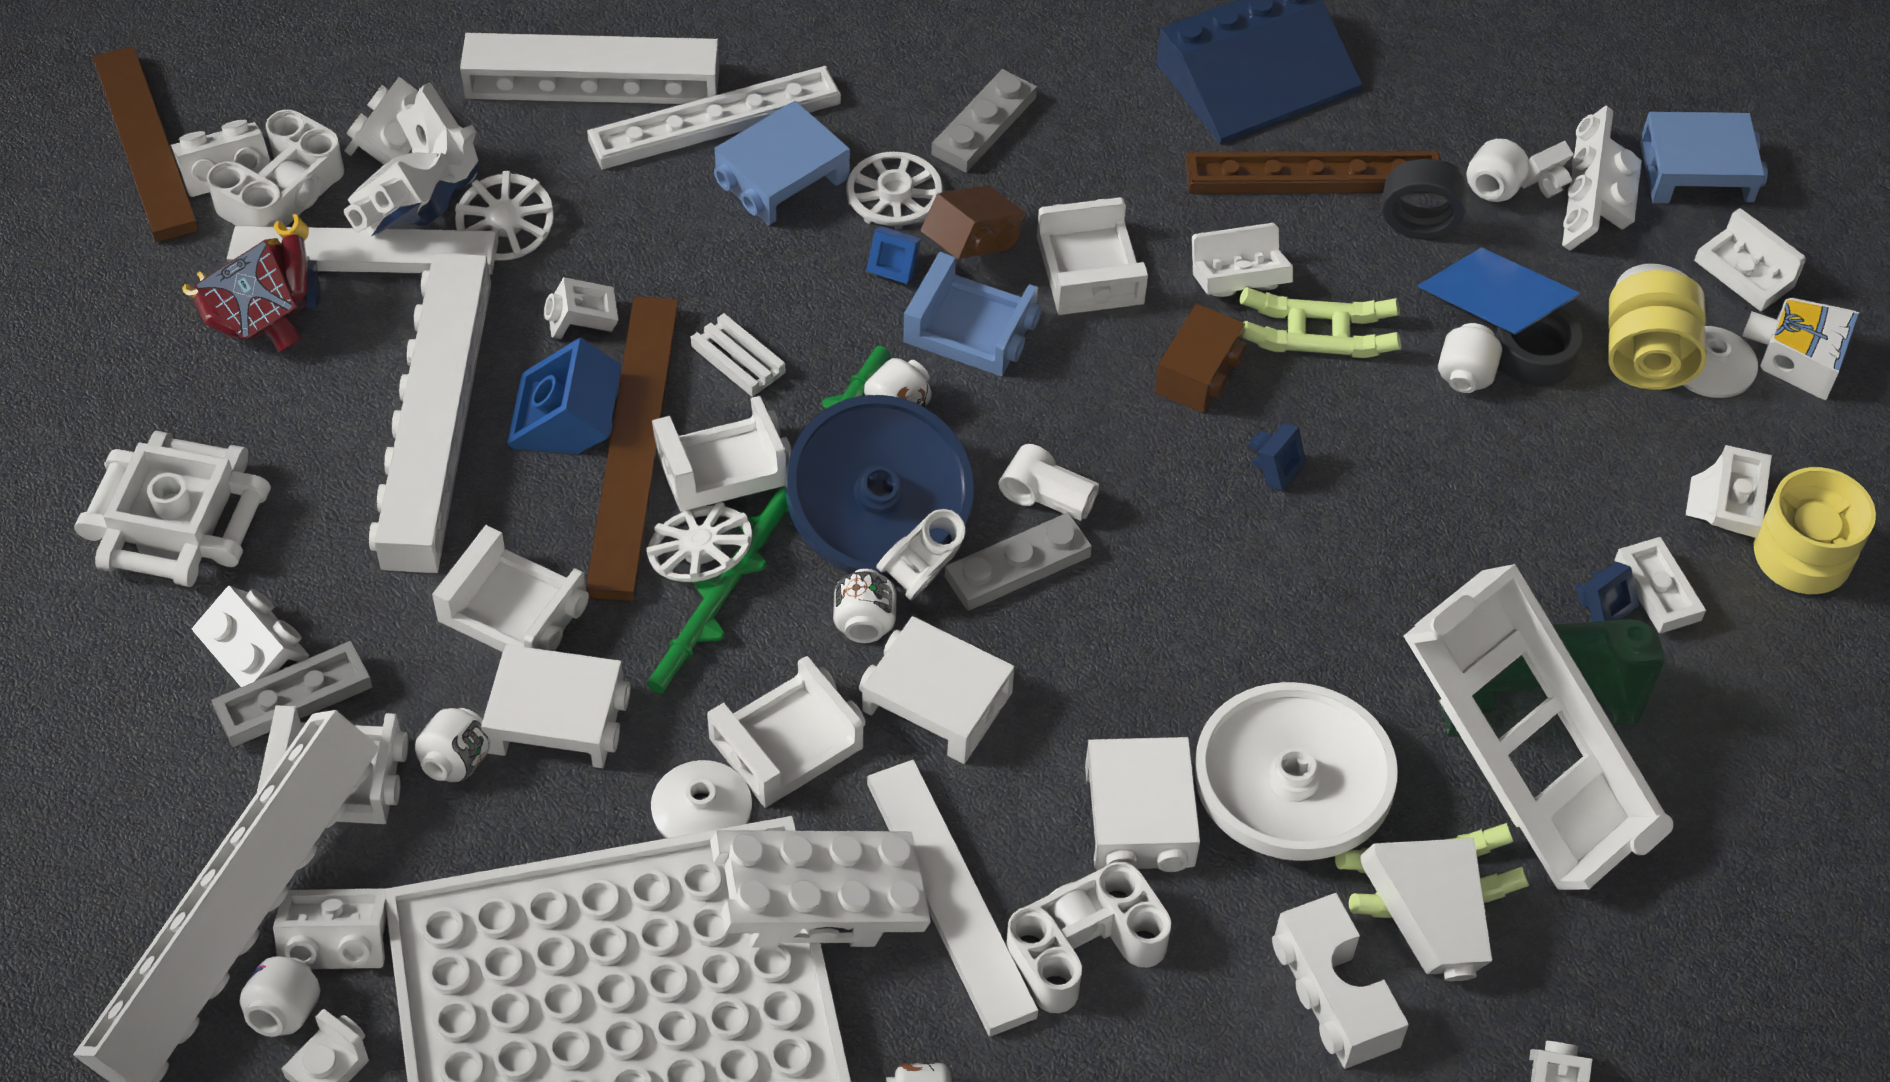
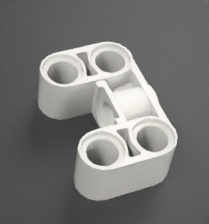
(302, 170)
(1077, 915)

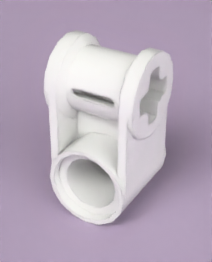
(918, 558)

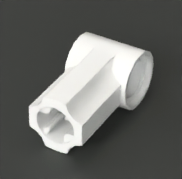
(1037, 478)

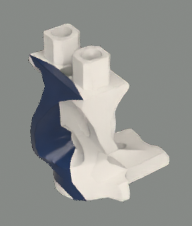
(419, 183)

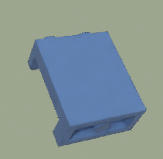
(1701, 152)
(779, 160)
(969, 318)

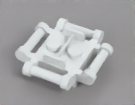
(168, 505)

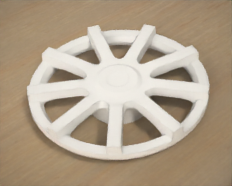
(893, 189)
(506, 214)
(699, 543)

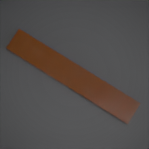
(145, 144)
(1295, 171)

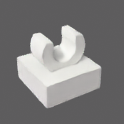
(1548, 169)

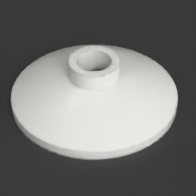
(1728, 366)
(680, 814)

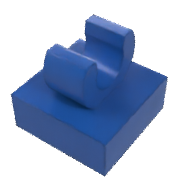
(893, 255)

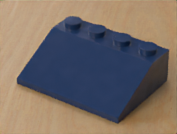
(1256, 63)

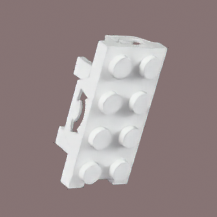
(818, 881)

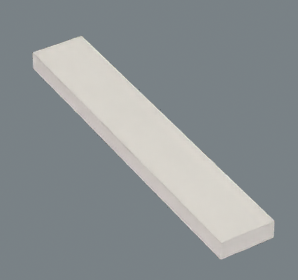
(709, 117)
(387, 252)
(955, 901)

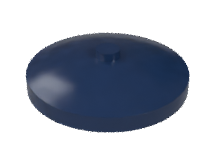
(871, 476)

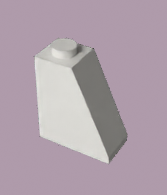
(1434, 901)

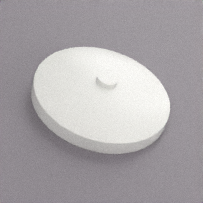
(1295, 771)

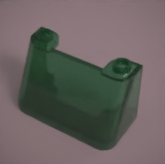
(1614, 658)

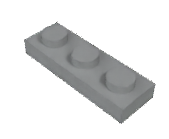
(983, 120)
(1017, 561)
(307, 685)

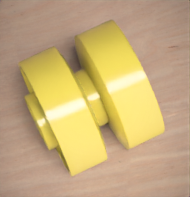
(1657, 330)
(1814, 530)

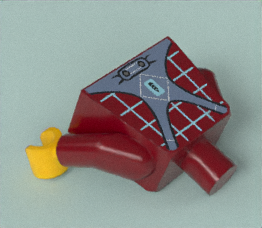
(258, 289)

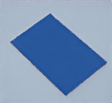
(1499, 290)

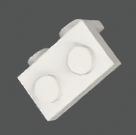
(381, 132)
(235, 143)
(1240, 259)
(1752, 260)
(248, 635)

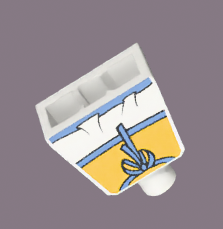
(1804, 343)

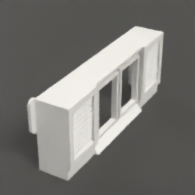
(1602, 801)

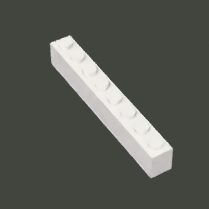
(432, 415)
(228, 902)

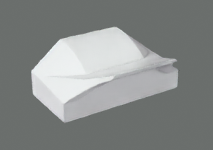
(1732, 491)

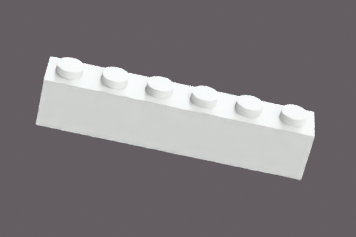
(589, 68)

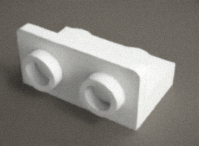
(332, 928)

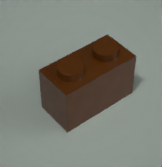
(973, 222)
(1200, 358)

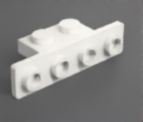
(1602, 181)

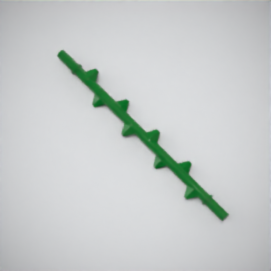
(715, 591)

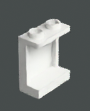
(1090, 256)
(723, 459)
(507, 597)
(939, 685)
(556, 702)
(788, 733)
(377, 792)
(1143, 802)

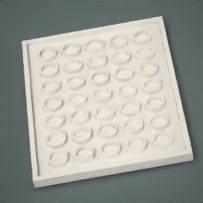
(605, 975)

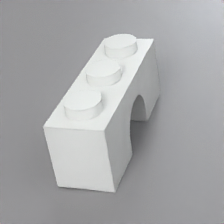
(1352, 1019)

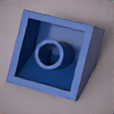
(566, 401)

